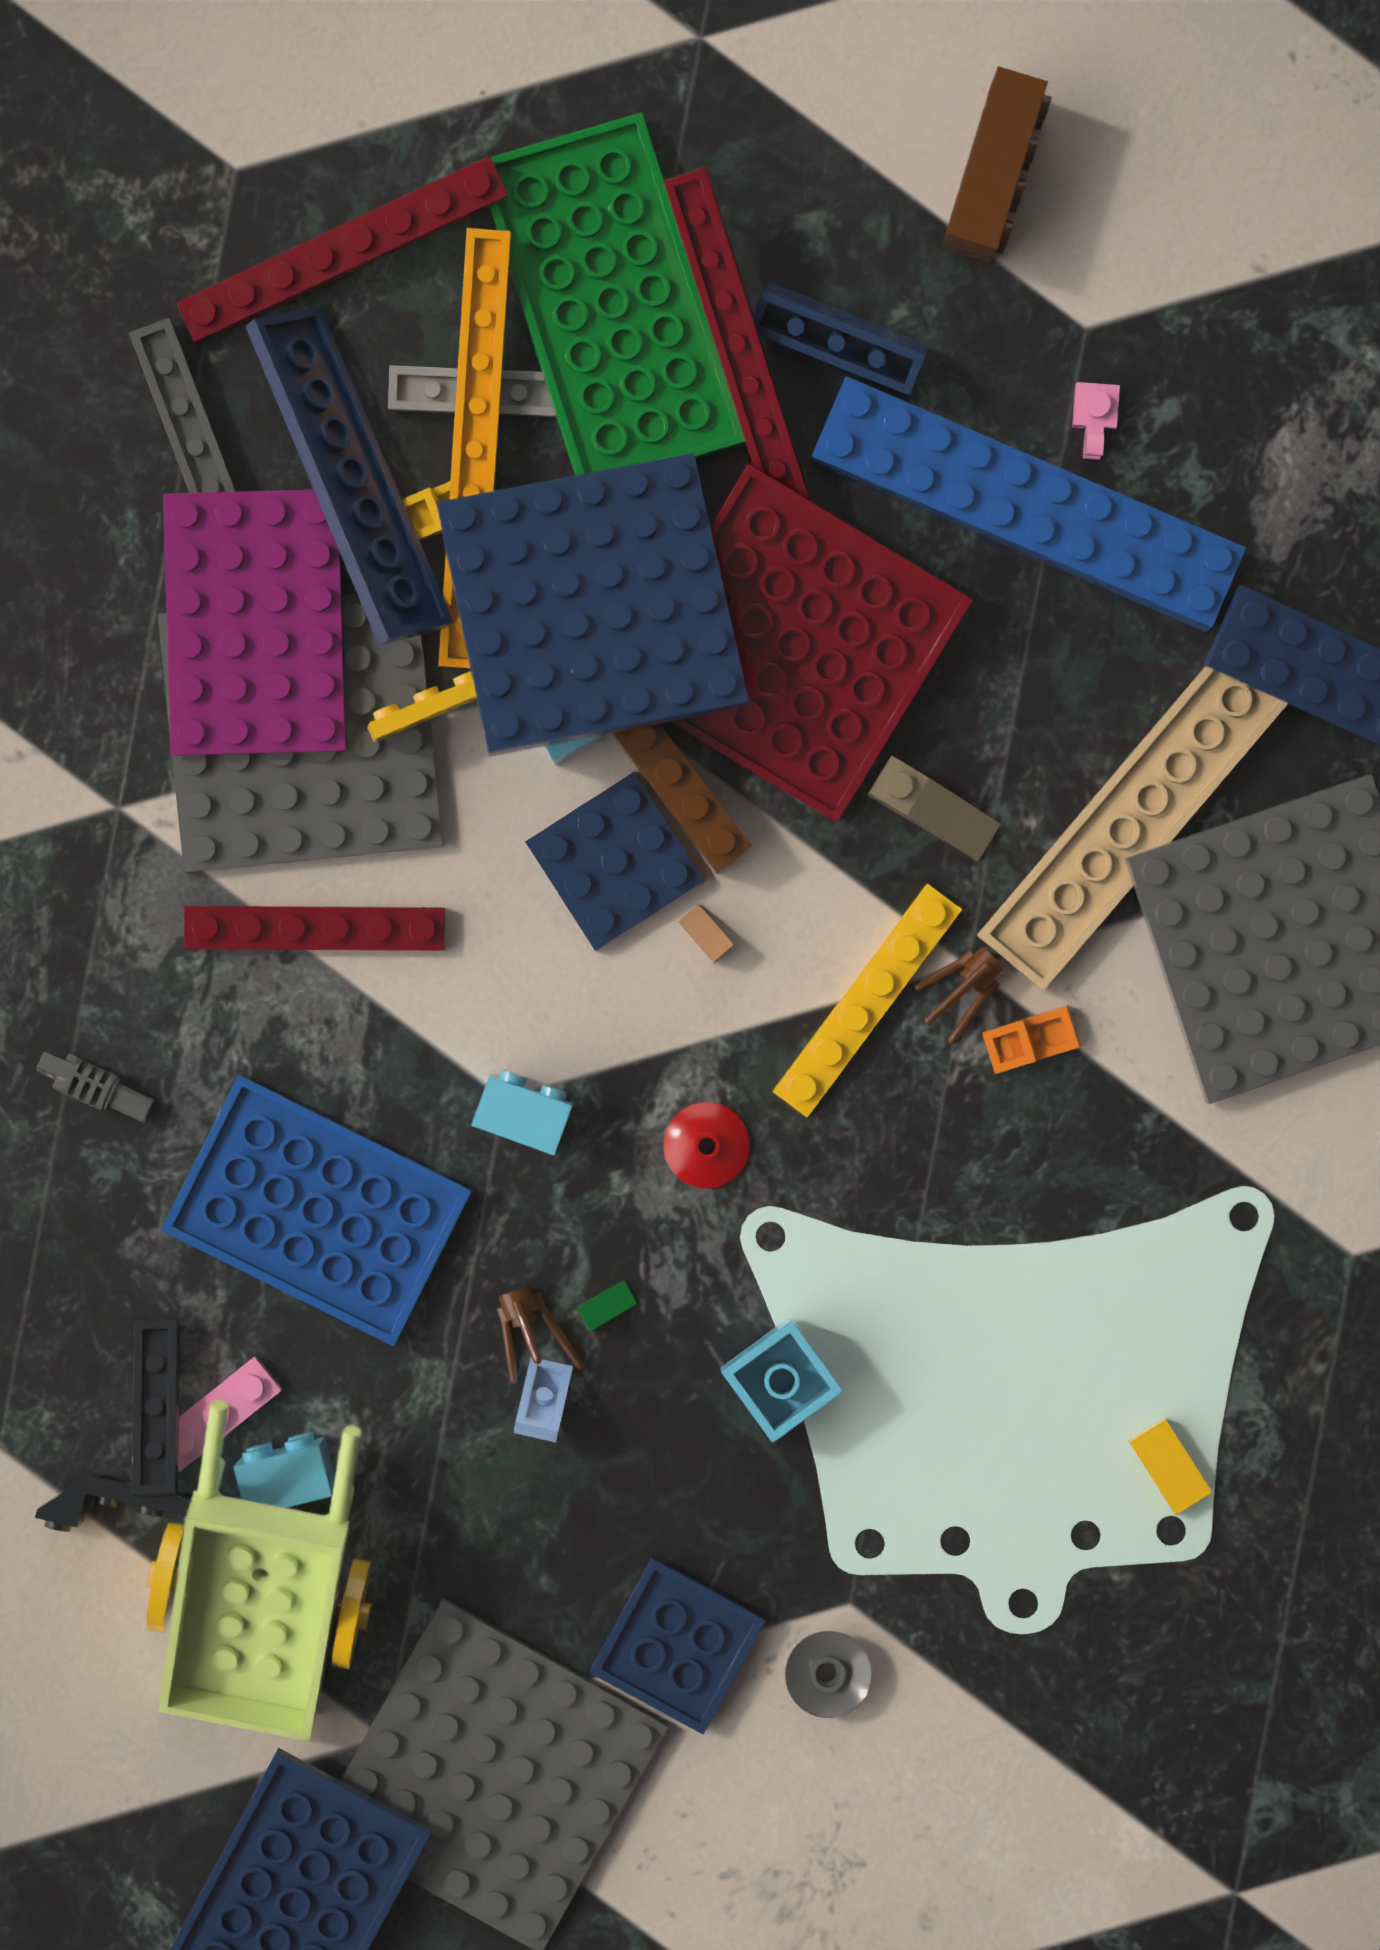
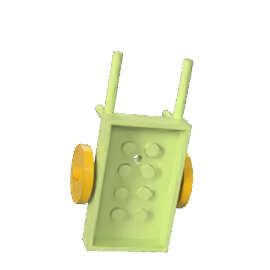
(255, 1601)

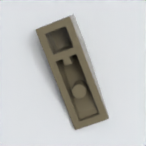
(933, 808)

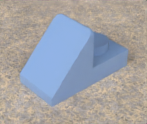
(543, 1400)

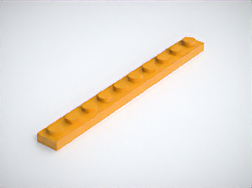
(476, 394)

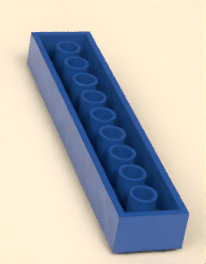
(1027, 504)

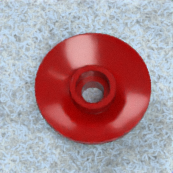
(701, 1122)

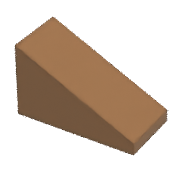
(706, 933)

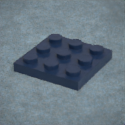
(614, 861)
(677, 1645)

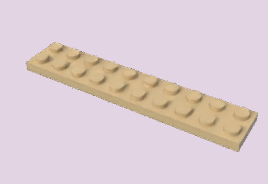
(1132, 813)

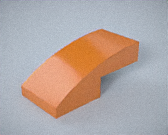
(1031, 1039)

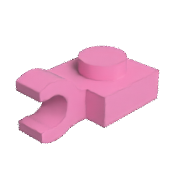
(1095, 411)

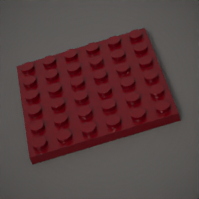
(825, 639)

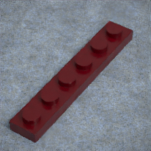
(314, 928)

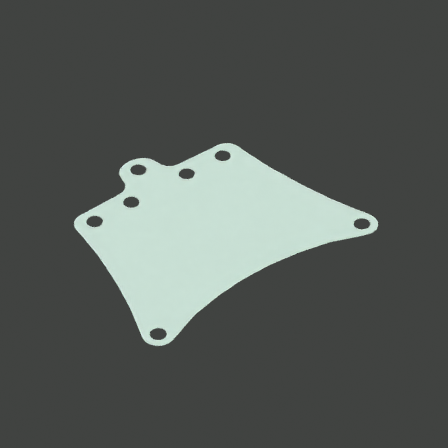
(1009, 1386)

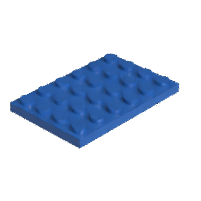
(316, 1210)

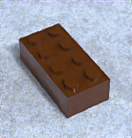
(992, 173)

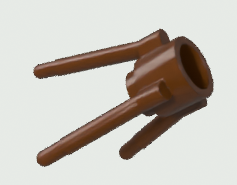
(979, 972)
(521, 1309)

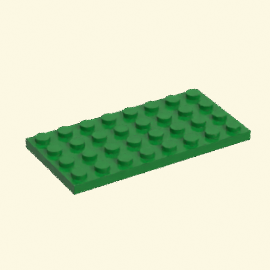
(612, 300)

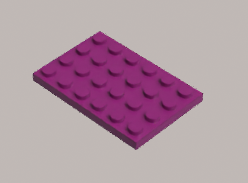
(253, 624)

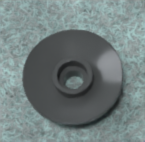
(828, 1696)

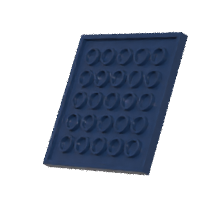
(591, 604)

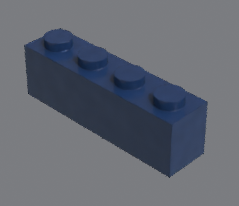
(840, 338)

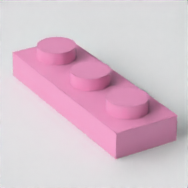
(243, 1391)

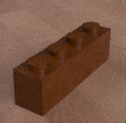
(684, 794)

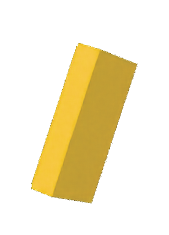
(1170, 1466)

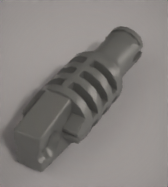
(94, 1086)

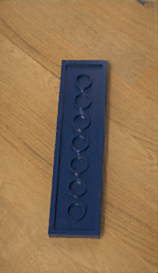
(349, 475)

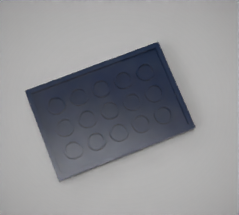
(304, 1867)

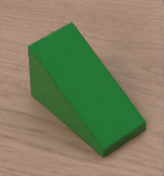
(606, 1305)

